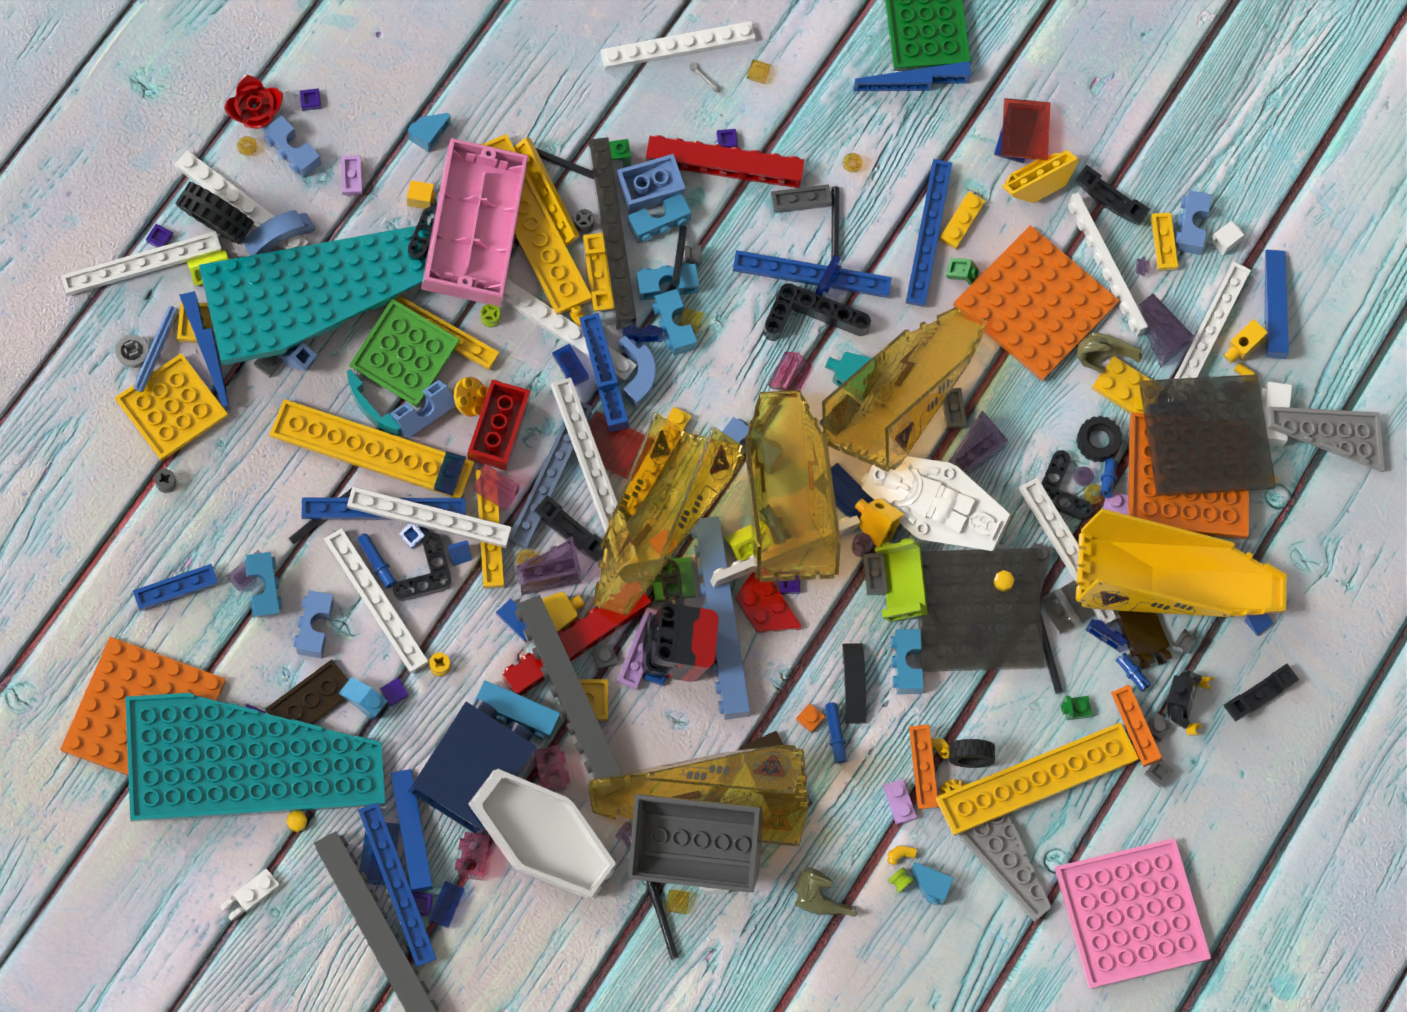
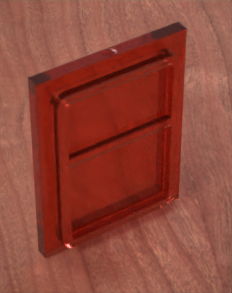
(1025, 129)
(615, 448)

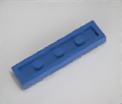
(175, 587)

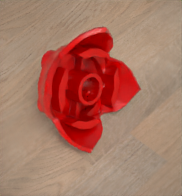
(251, 92)

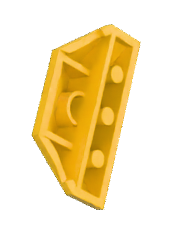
(1041, 177)

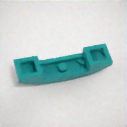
(386, 422)

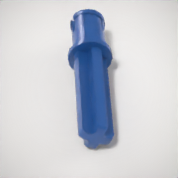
(377, 561)
(836, 733)

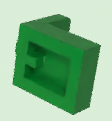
(621, 151)
(962, 270)
(1076, 707)

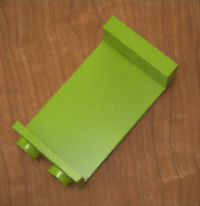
(904, 580)

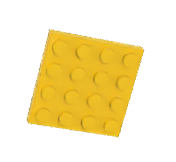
(172, 407)

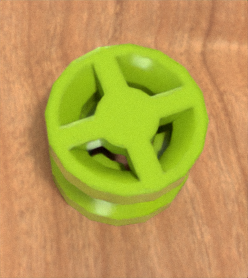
(490, 311)
(901, 880)

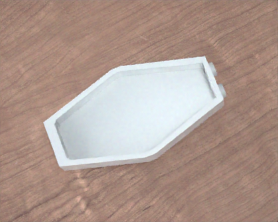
(940, 503)
(542, 834)

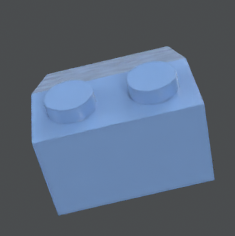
(649, 183)

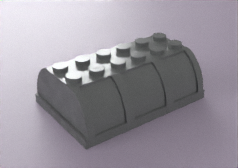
(696, 843)

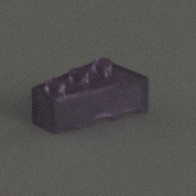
(1164, 330)
(979, 445)
(550, 570)

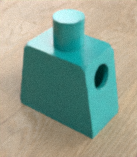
(846, 366)

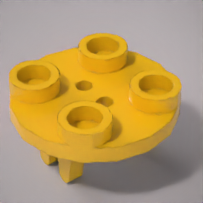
(475, 389)

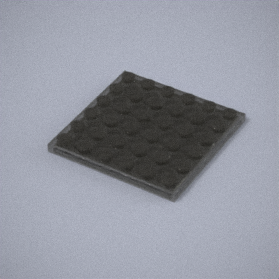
(1207, 435)
(972, 621)

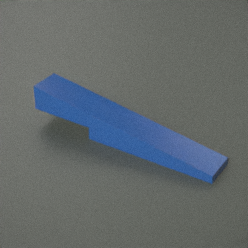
(916, 79)
(1276, 305)
(207, 344)
(604, 372)
(411, 832)

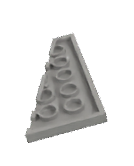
(1344, 433)
(1005, 857)

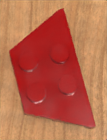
(765, 606)

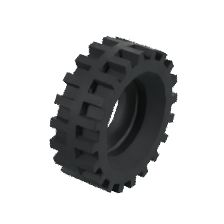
(214, 212)

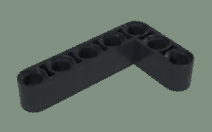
(813, 311)

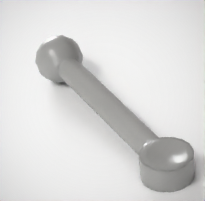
(693, 66)

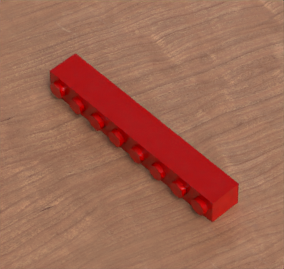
(728, 161)
(576, 640)

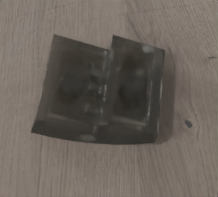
(1064, 609)

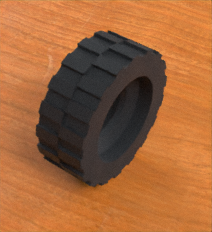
(1106, 425)
(972, 753)

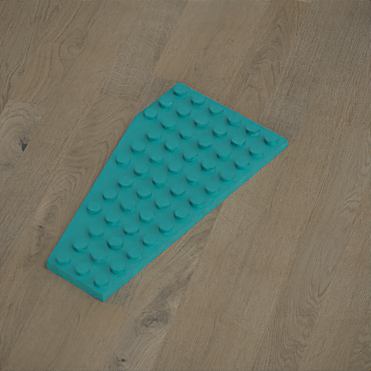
(297, 293)
(228, 759)

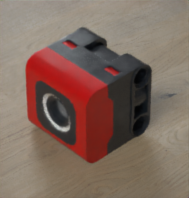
(680, 642)

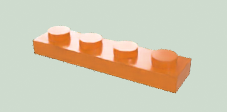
(1136, 725)
(923, 766)

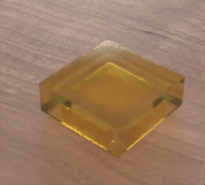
(758, 71)
(692, 317)
(677, 902)

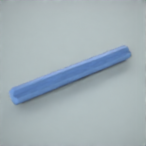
(156, 349)

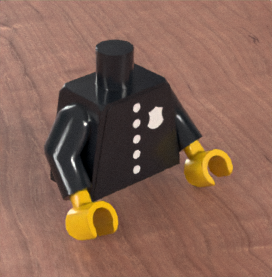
(1182, 697)

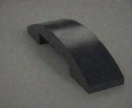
(1111, 198)
(567, 527)
(854, 683)
(1261, 693)

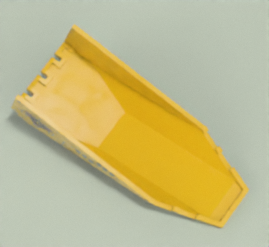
(1171, 570)

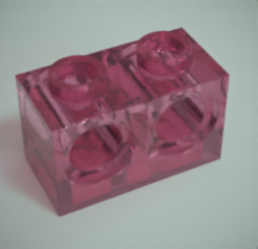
(547, 770)
(477, 856)

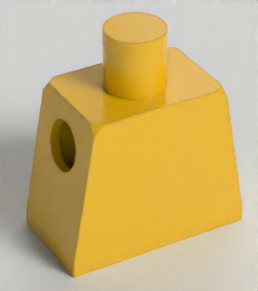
(1251, 336)
(878, 520)
(562, 609)

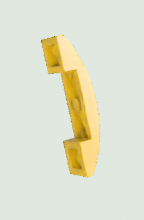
(597, 272)

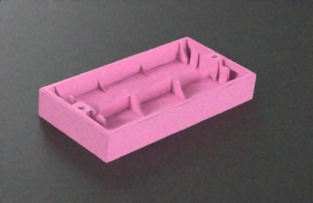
(475, 222)

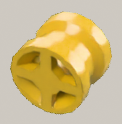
(441, 668)

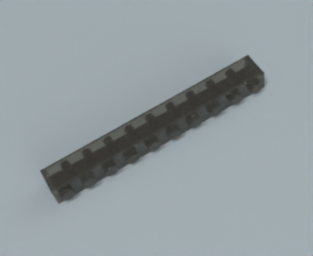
(612, 232)

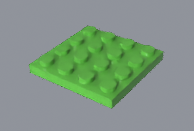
(404, 353)

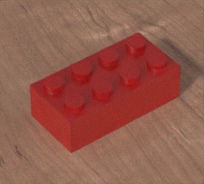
(499, 425)

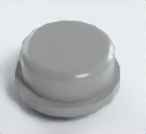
(132, 351)

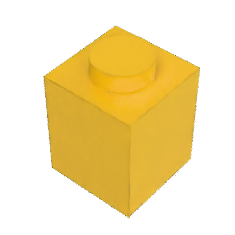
(421, 194)

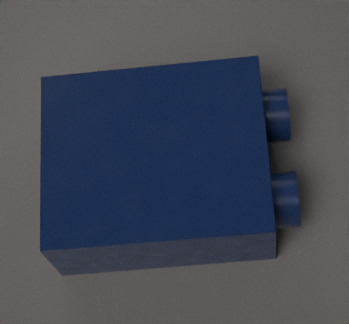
(467, 757)

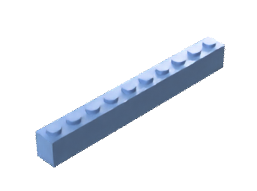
(728, 658)

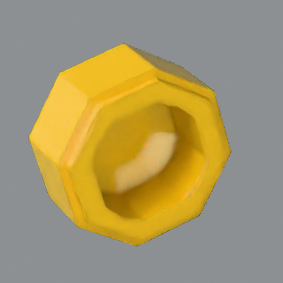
(1003, 581)
(296, 821)

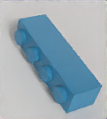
(518, 709)

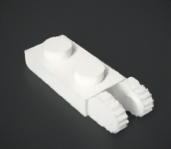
(251, 894)

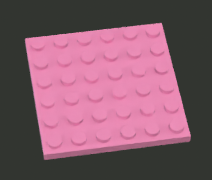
(1132, 913)

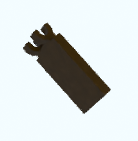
(1144, 637)

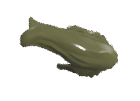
(1099, 346)
(813, 900)

